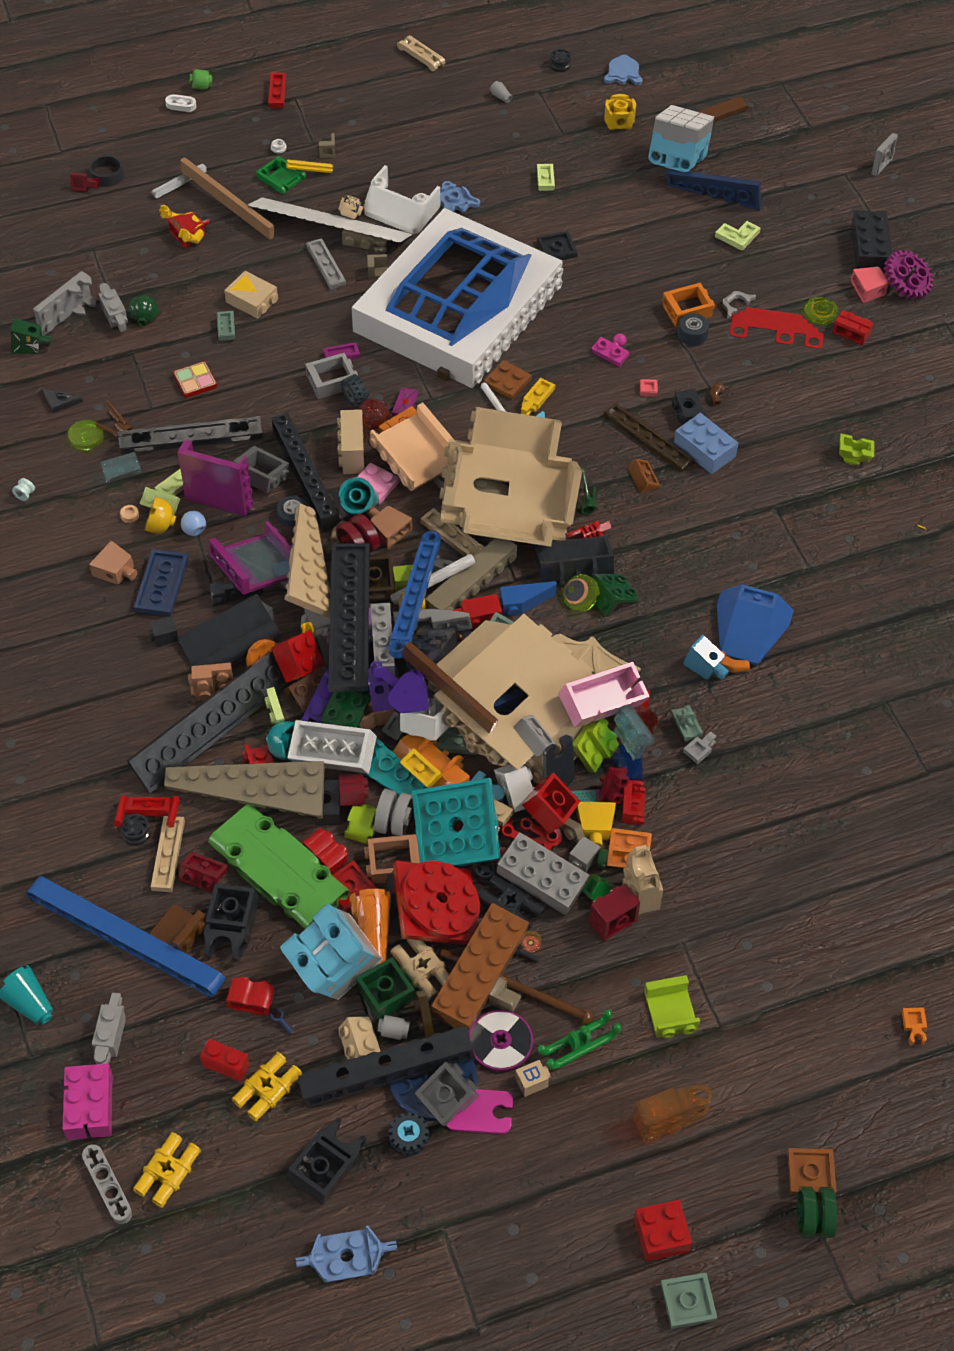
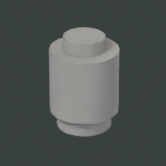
(393, 1027)

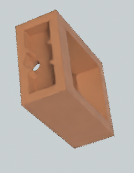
(387, 843)

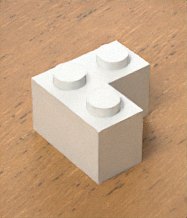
(515, 784)

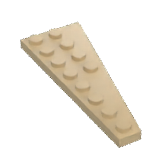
(308, 576)

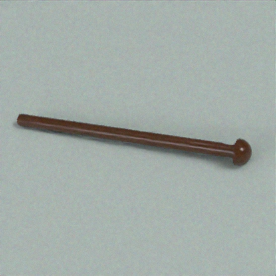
(586, 1016)

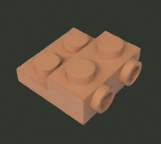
(208, 679)

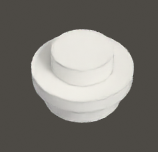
(278, 146)

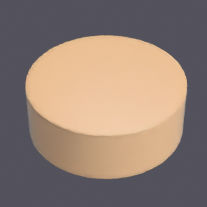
(129, 513)

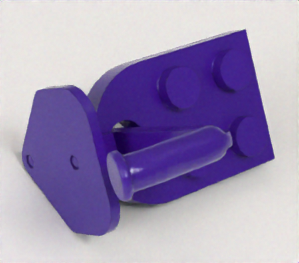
(408, 692)

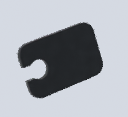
(561, 764)

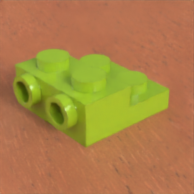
(595, 744)

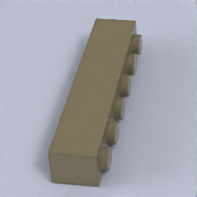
(469, 581)

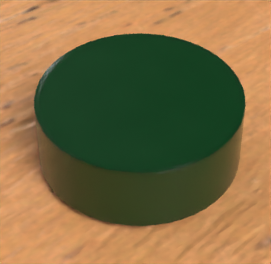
(602, 859)

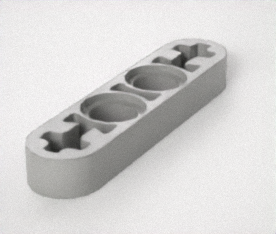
(106, 1184)

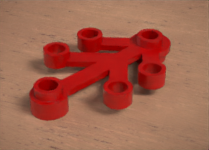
(543, 839)

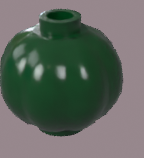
(143, 310)

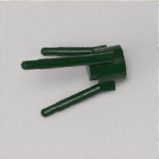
(587, 503)

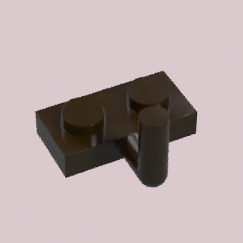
(421, 1006)

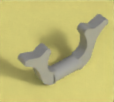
(734, 295)

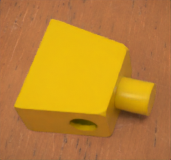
(596, 820)

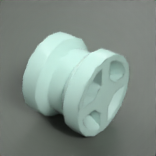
(23, 489)

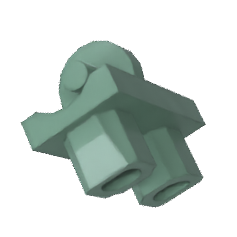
(687, 723)

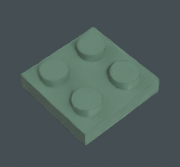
(688, 1300)

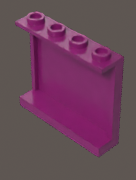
(215, 481)

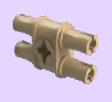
(424, 957)

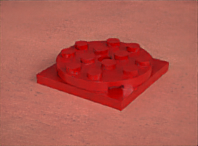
(421, 912)

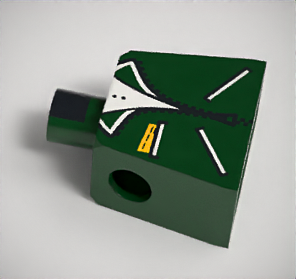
(27, 337)

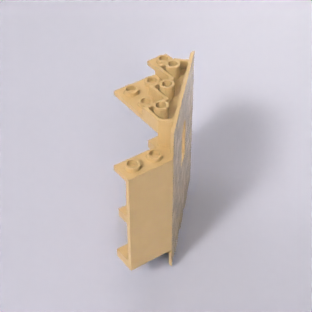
(514, 451)
(489, 665)

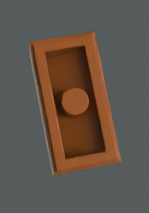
(643, 475)

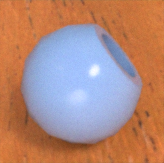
(193, 523)

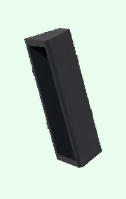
(574, 557)

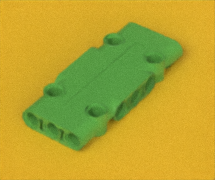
(277, 865)

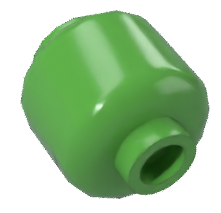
(200, 79)

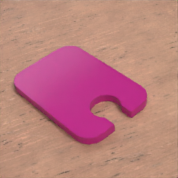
(479, 1114)

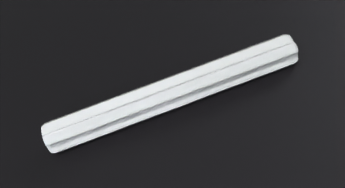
(441, 574)

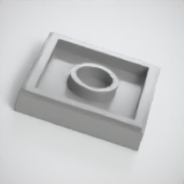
(884, 154)

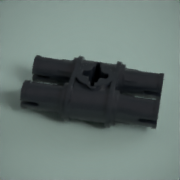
(513, 896)

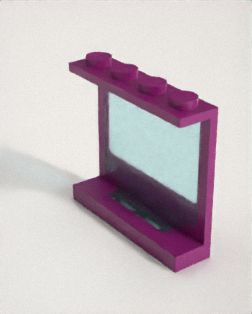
(254, 561)

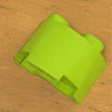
(855, 451)
(361, 823)

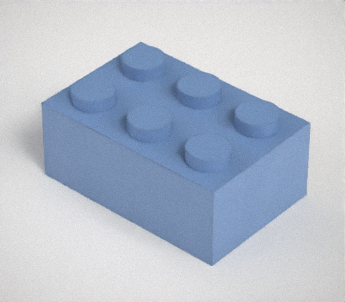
(706, 443)

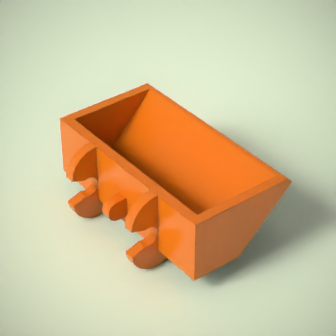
(450, 769)

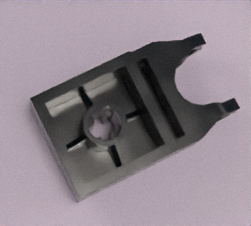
(434, 642)
(230, 919)
(329, 1155)

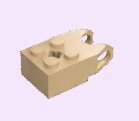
(643, 879)

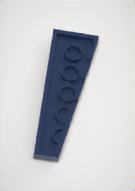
(732, 189)

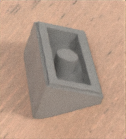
(533, 734)

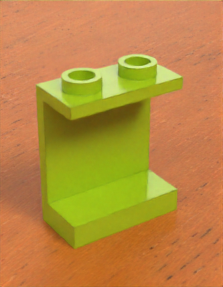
(671, 1007)

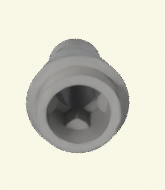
(500, 91)

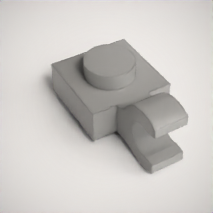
(699, 749)

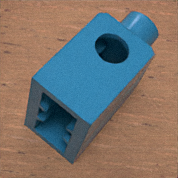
(705, 659)

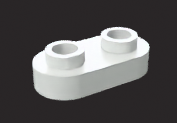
(180, 103)

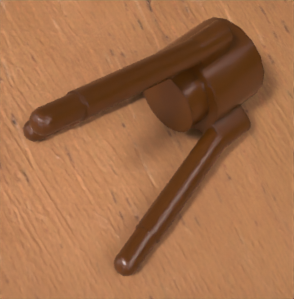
(121, 424)

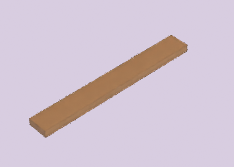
(227, 198)

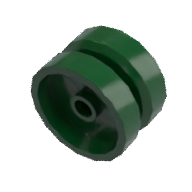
(816, 1212)

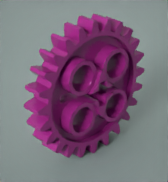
(918, 282)

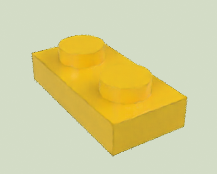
(421, 768)

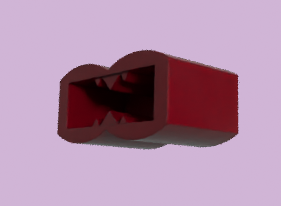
(353, 789)

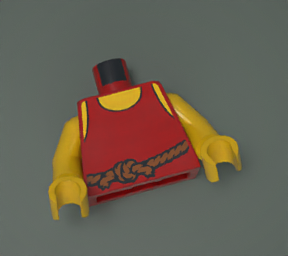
(185, 227)

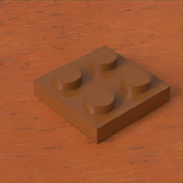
(508, 379)
(810, 1168)

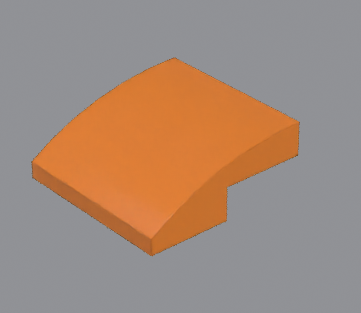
(622, 843)

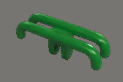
(580, 1042)

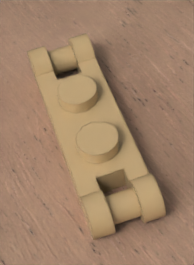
(421, 52)

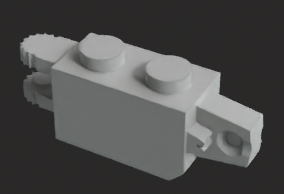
(112, 307)
(109, 1030)

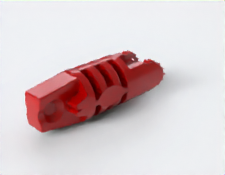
(593, 529)

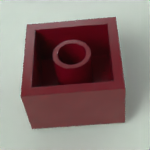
(614, 912)

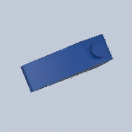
(524, 597)

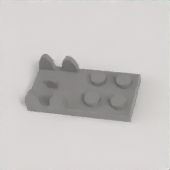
(64, 302)

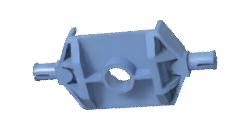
(328, 1250)

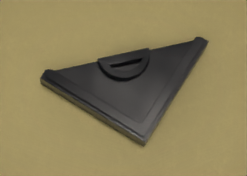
(60, 400)

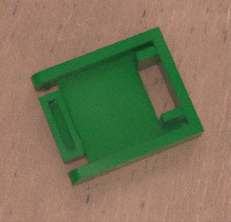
(281, 179)

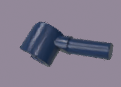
(281, 1020)

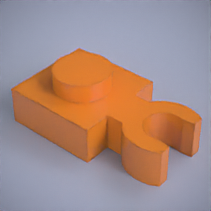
(915, 1021)

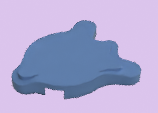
(622, 70)
(456, 198)

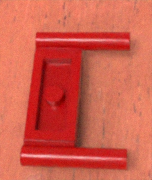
(147, 807)

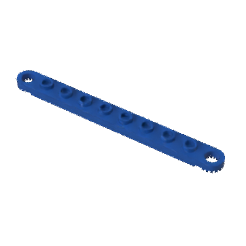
(414, 593)

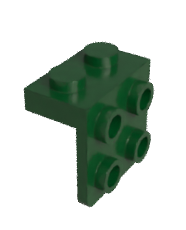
(613, 590)
(346, 709)

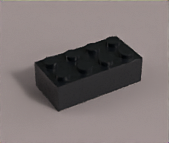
(870, 239)

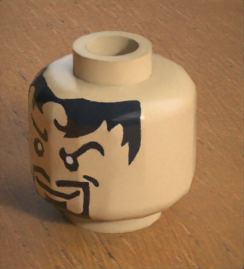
(350, 207)

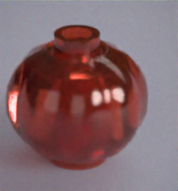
(374, 413)

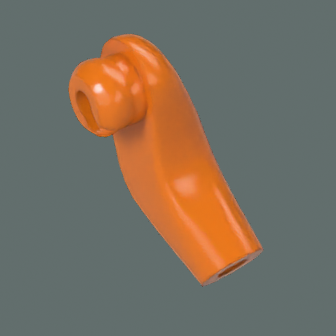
(735, 665)

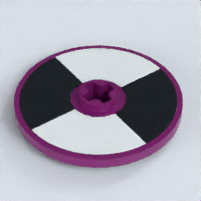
(504, 1055)

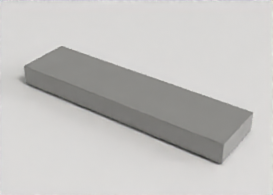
(326, 264)

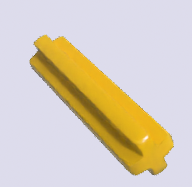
(309, 166)

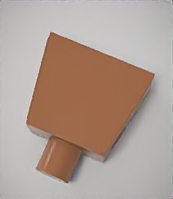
(390, 525)
(113, 564)

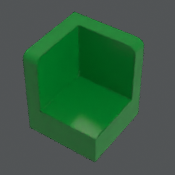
(597, 887)

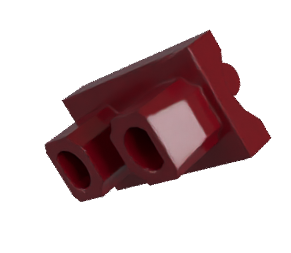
(612, 784)

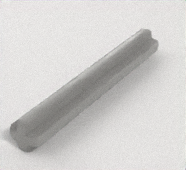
(174, 183)

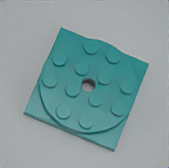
(438, 810)

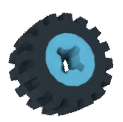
(412, 1141)

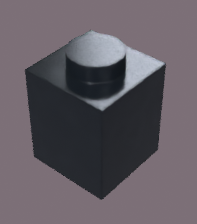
(163, 631)

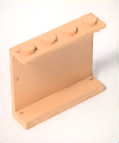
(414, 448)

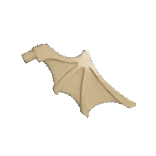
(591, 653)

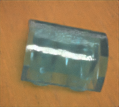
(632, 731)

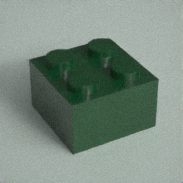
(385, 988)

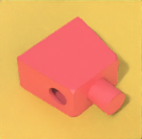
(869, 283)

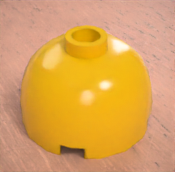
(160, 516)

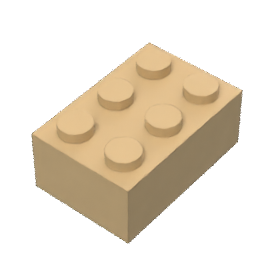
(351, 441)

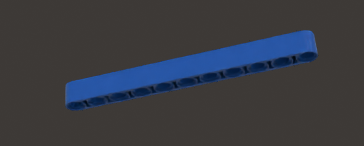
(126, 936)

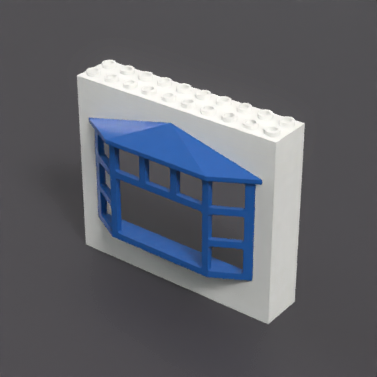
(486, 326)

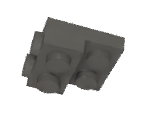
(447, 1093)

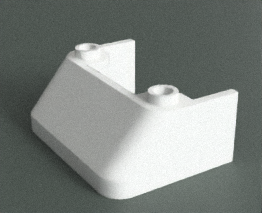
(398, 210)

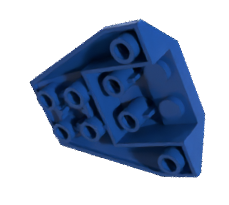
(750, 622)

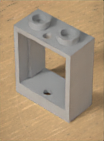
(324, 365)

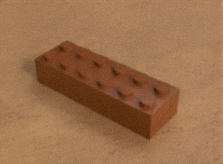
(479, 968)

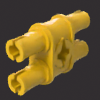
(267, 1095)
(170, 1179)

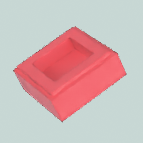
(648, 388)

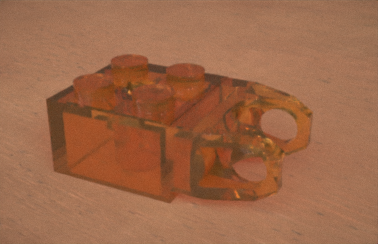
(669, 1111)

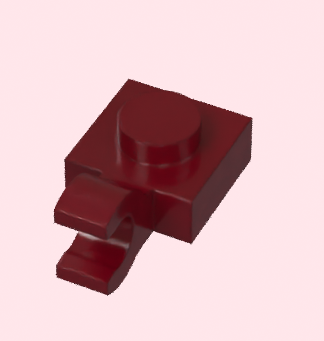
(81, 182)

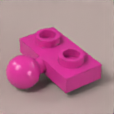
(611, 351)

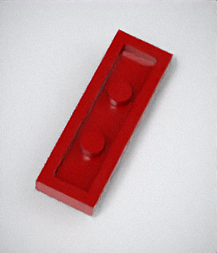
(277, 90)

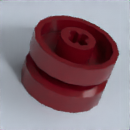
(358, 531)

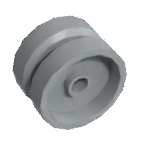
(393, 813)

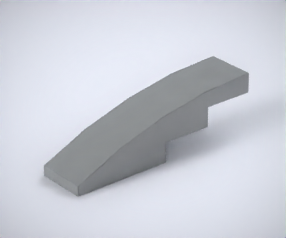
(441, 619)

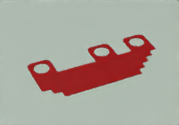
(781, 321)

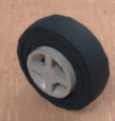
(286, 509)

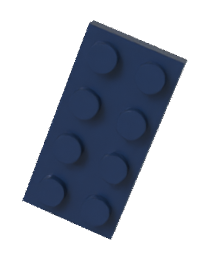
(161, 582)

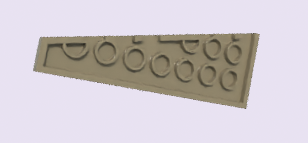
(280, 786)

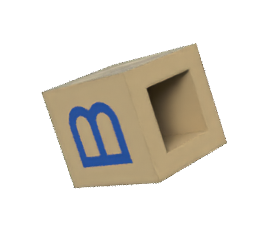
(532, 1078)

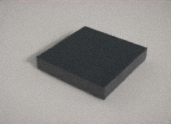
(558, 245)

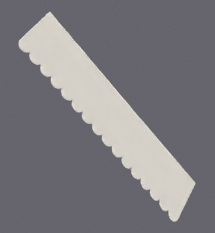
(330, 219)

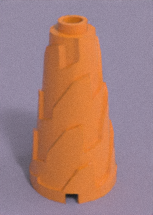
(372, 915)

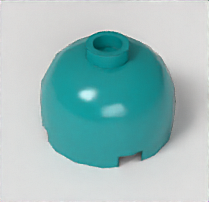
(280, 738)

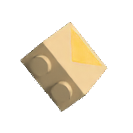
(251, 294)

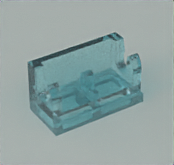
(120, 466)

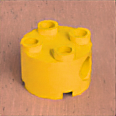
(620, 112)

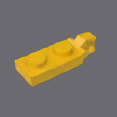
(537, 396)

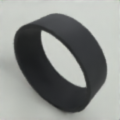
(111, 180)

